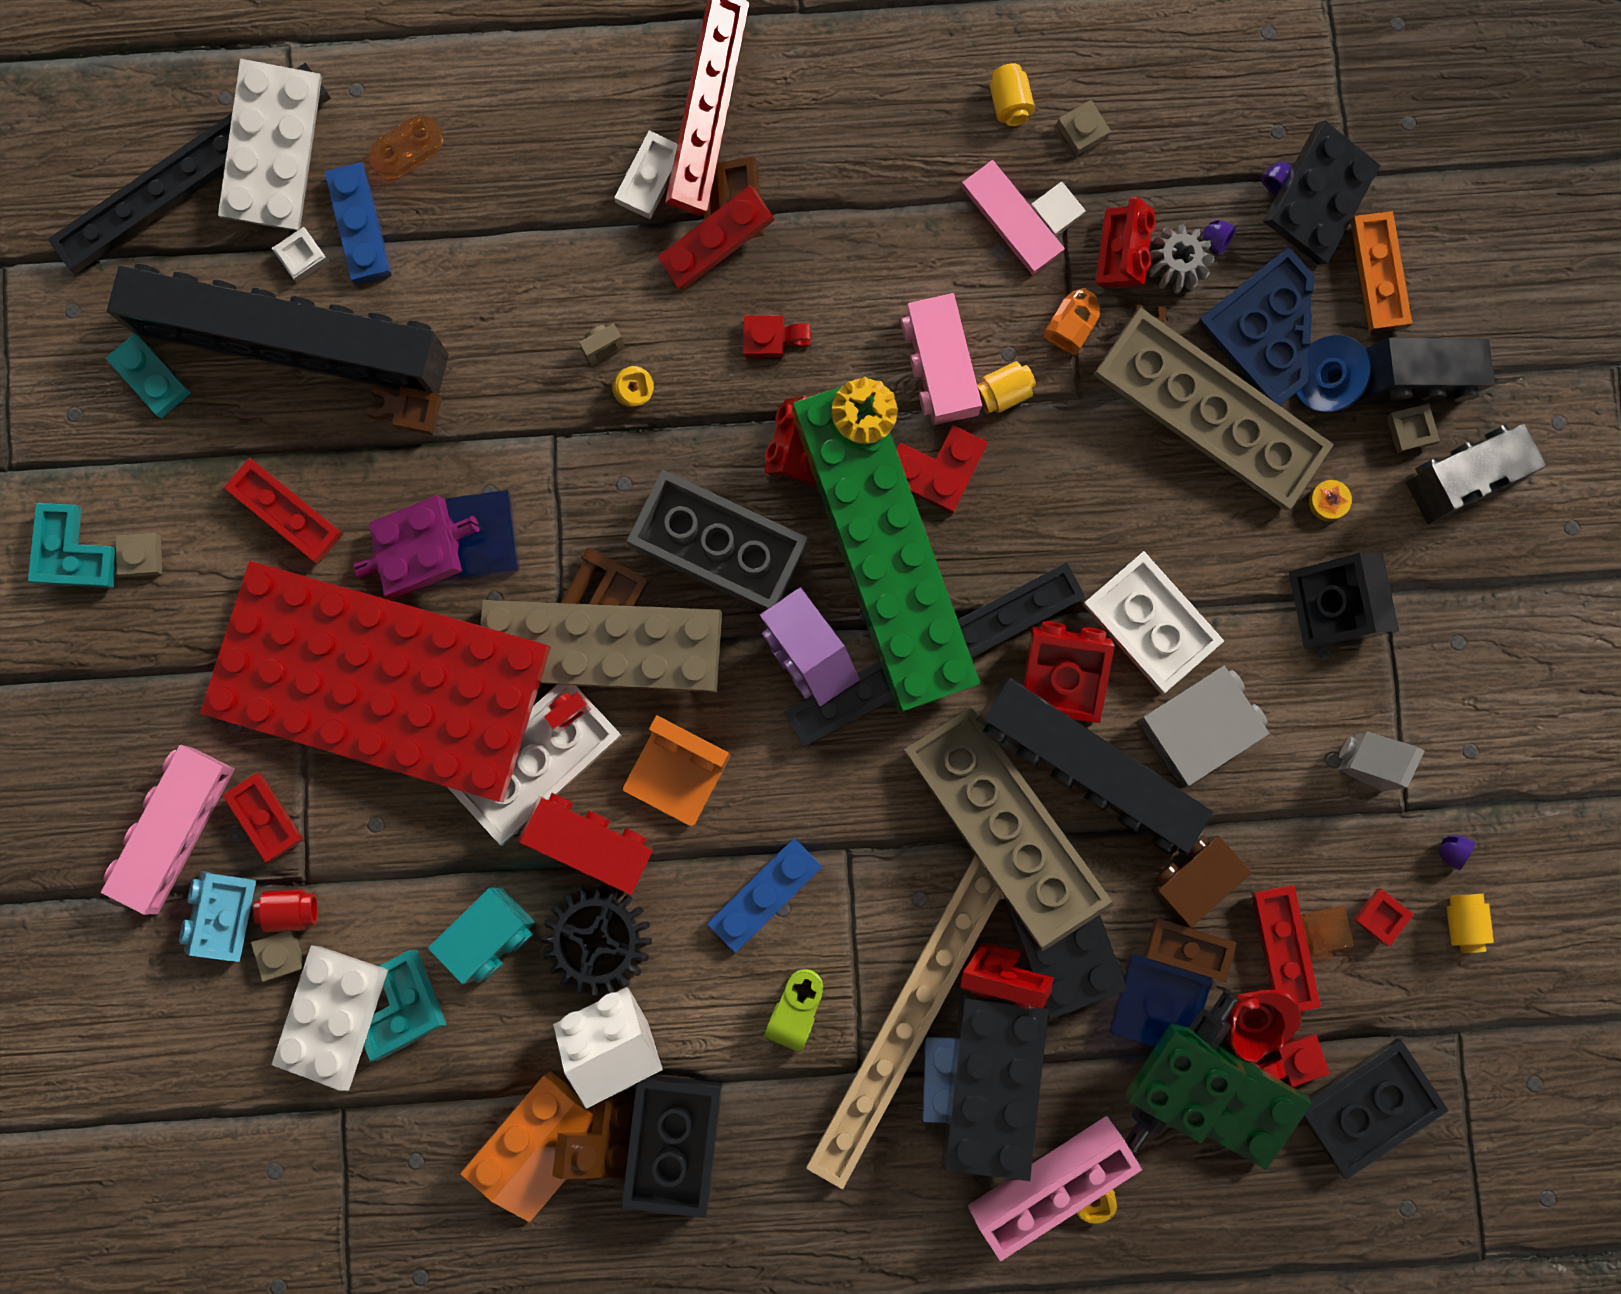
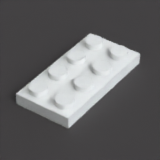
(269, 145)
(544, 765)

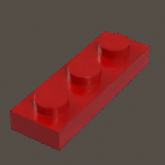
(716, 238)
(283, 510)
(1286, 945)

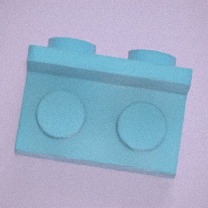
(217, 916)

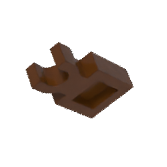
(410, 410)

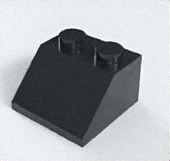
(1343, 600)

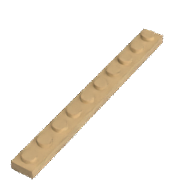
(905, 1026)

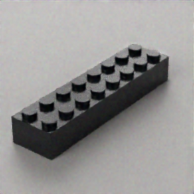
(277, 329)

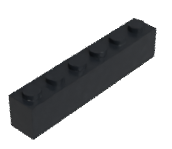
(1093, 766)

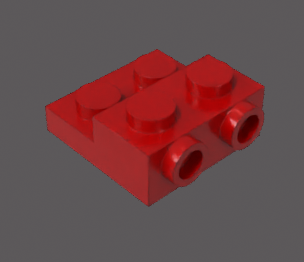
(1070, 669)

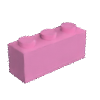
(941, 359)

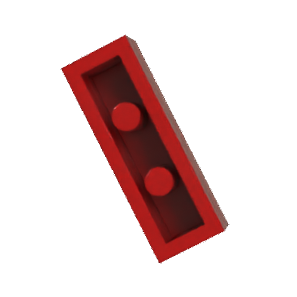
(586, 842)

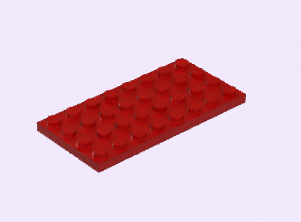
(376, 681)

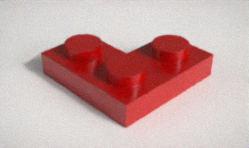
(946, 477)
(996, 973)

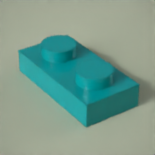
(148, 375)

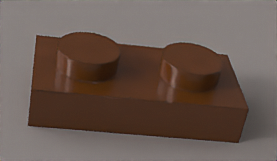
(1190, 949)

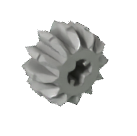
(1182, 246)

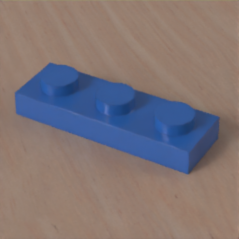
(358, 223)
(764, 895)

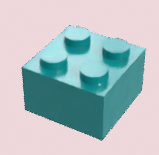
(482, 936)

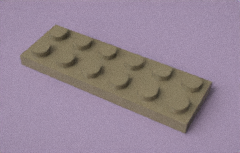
(1213, 409)
(617, 643)
(1008, 829)

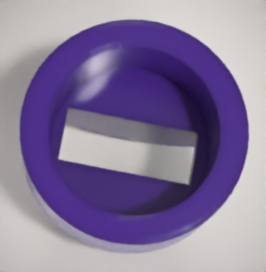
(1276, 176)
(1219, 234)
(1456, 850)

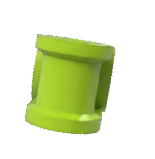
(795, 1016)

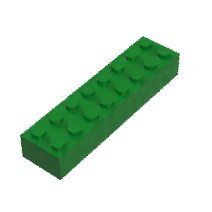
(886, 557)

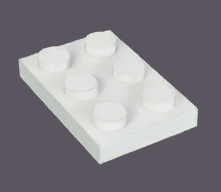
(1153, 623)
(329, 1018)

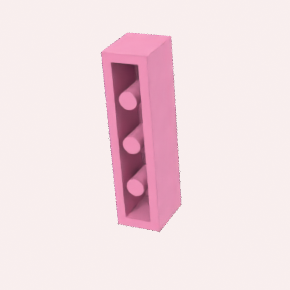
(167, 830)
(1058, 1188)

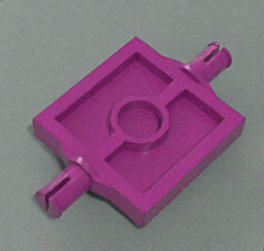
(415, 547)

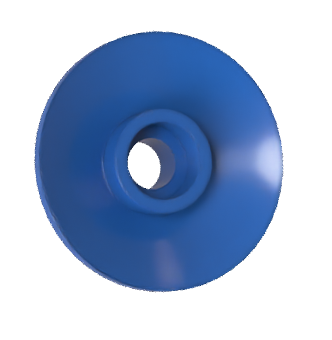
(1327, 358)

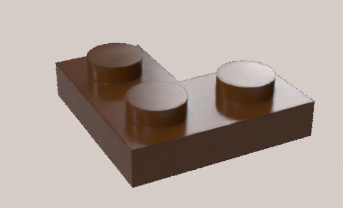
(603, 1150)

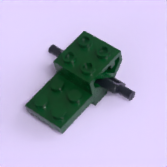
(1210, 1092)

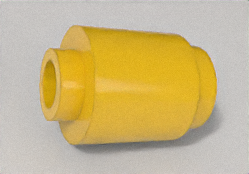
(1011, 95)
(1006, 387)
(1469, 922)

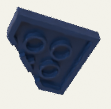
(1268, 327)

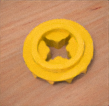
(871, 428)

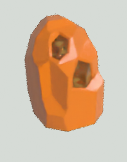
(1073, 321)

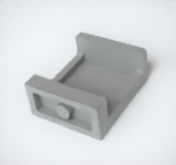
(1204, 726)

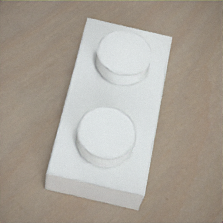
(647, 176)

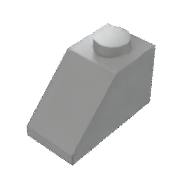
(1379, 761)

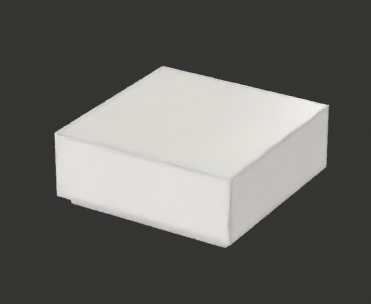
(1058, 209)
(300, 254)

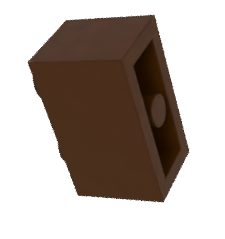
(1200, 880)

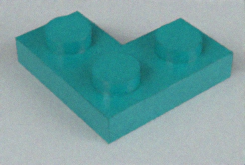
(59, 558)
(411, 1011)

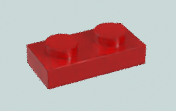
(263, 817)

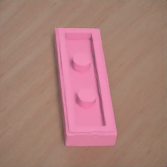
(1012, 217)

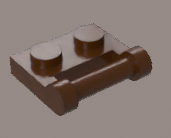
(617, 588)

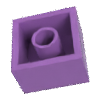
(808, 648)

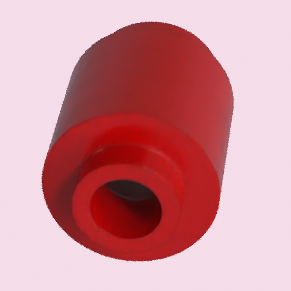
(286, 910)

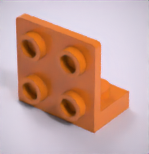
(676, 771)

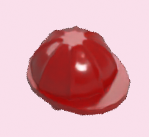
(1262, 1023)

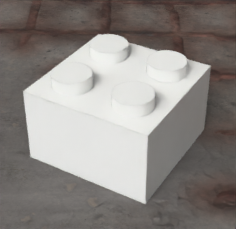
(606, 1047)

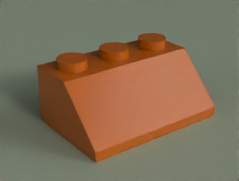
(519, 1158)

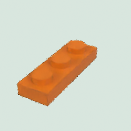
(1381, 272)

